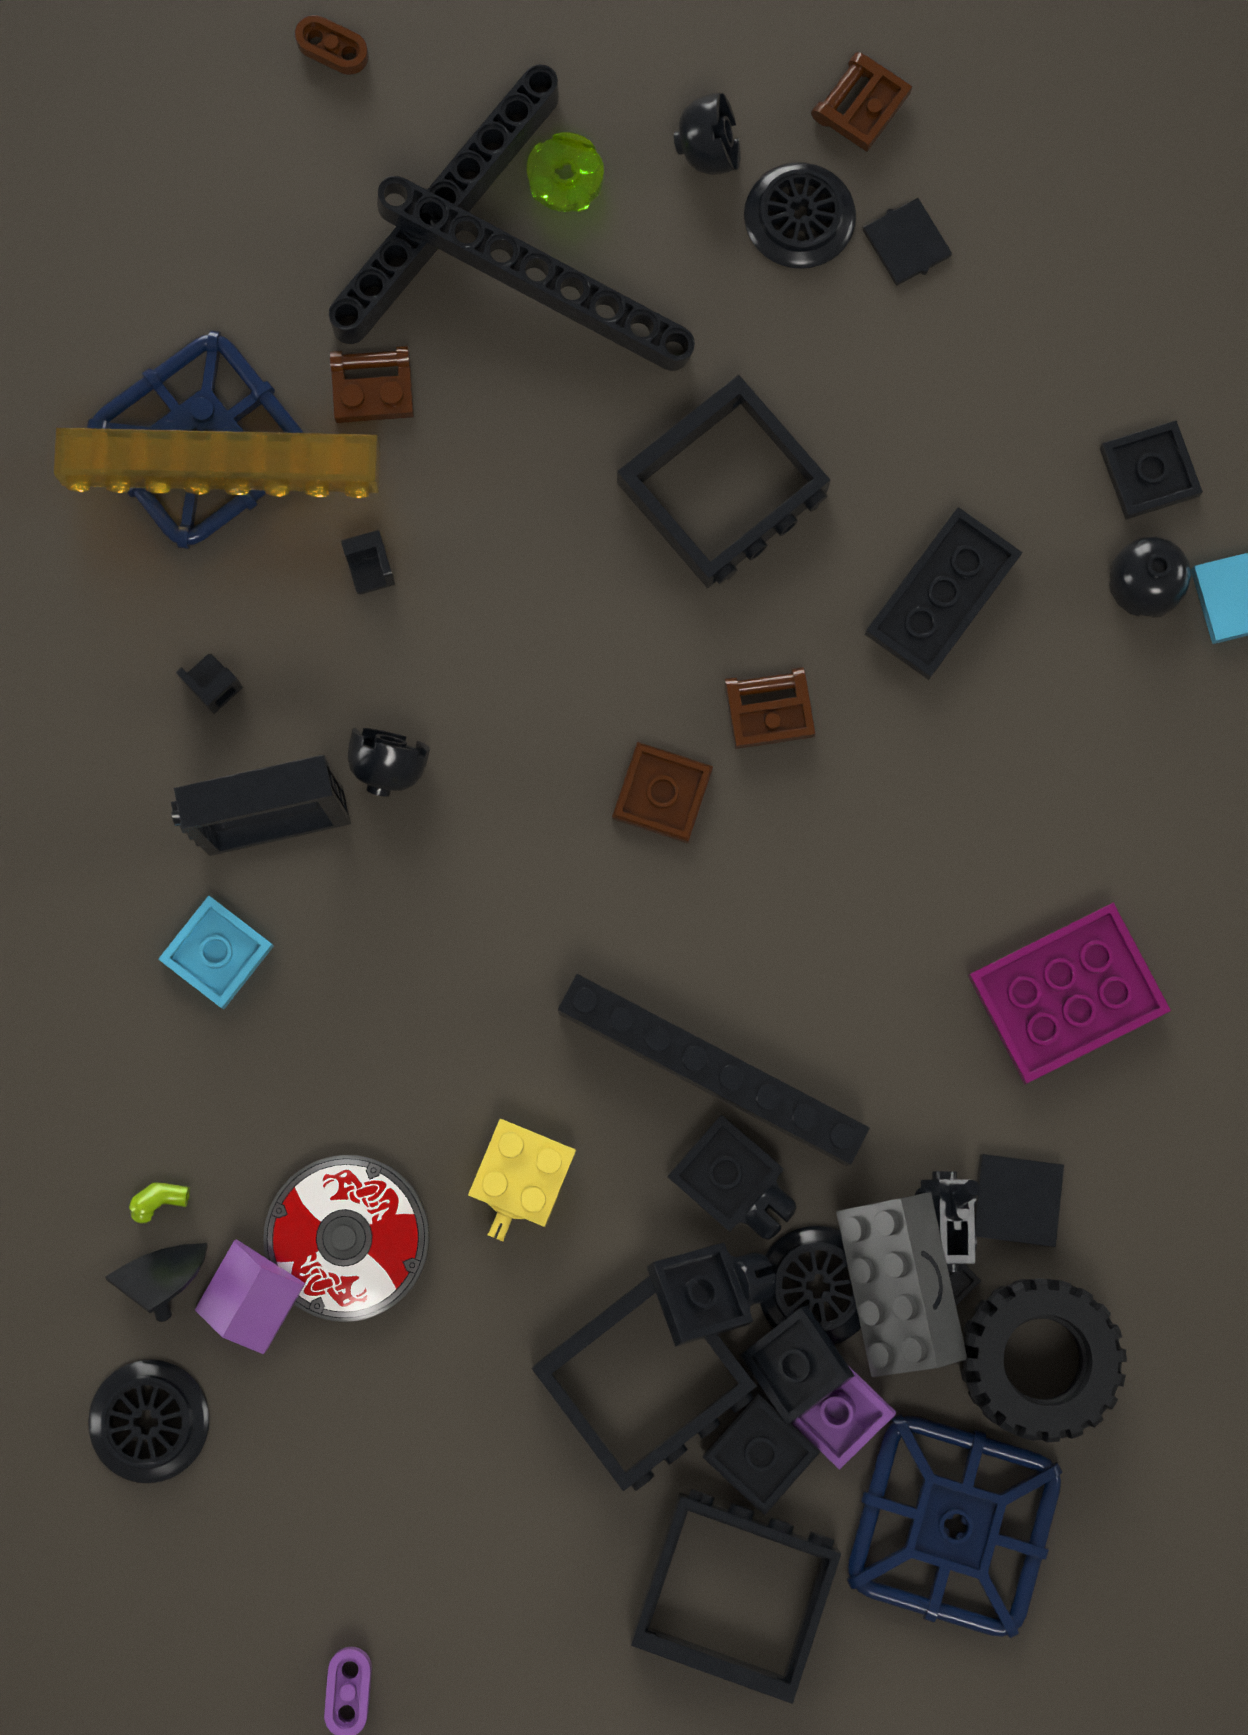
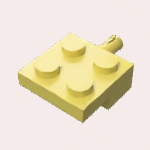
(520, 1176)

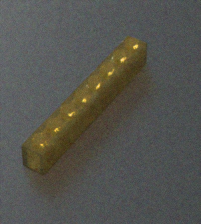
(217, 461)

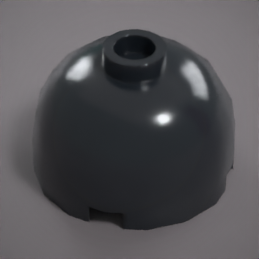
(707, 135)
(1150, 577)
(385, 760)

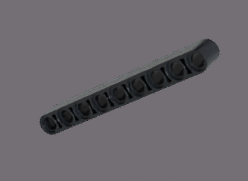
(451, 187)
(525, 257)

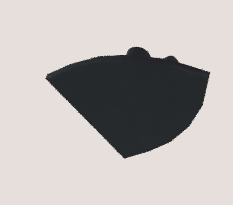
(159, 1277)

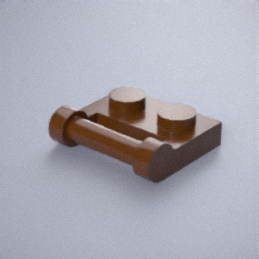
(871, 108)
(376, 396)
(770, 720)

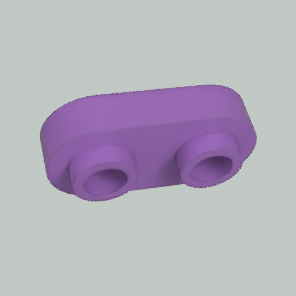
(348, 1690)

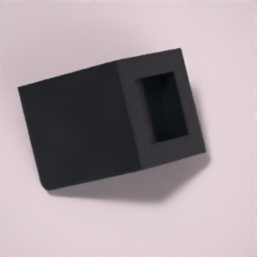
(368, 562)
(211, 682)

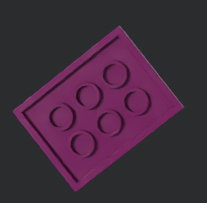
(1069, 993)

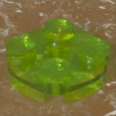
(554, 154)

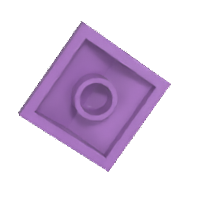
(248, 1298)
(845, 1420)

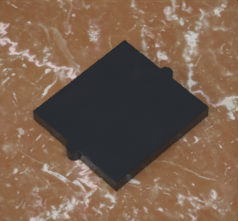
(907, 241)

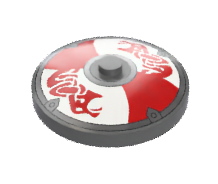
(349, 1235)

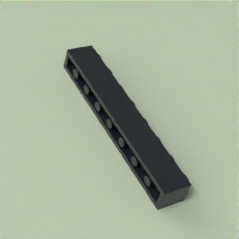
(713, 1070)

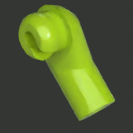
(153, 1196)

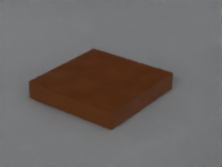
(662, 792)

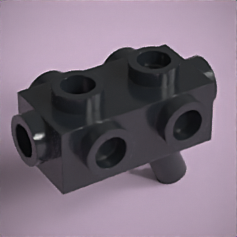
(954, 1209)

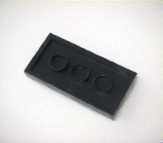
(943, 593)

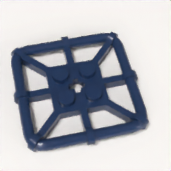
(198, 413)
(969, 1550)

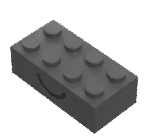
(901, 1285)

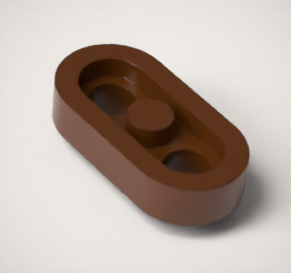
(335, 44)

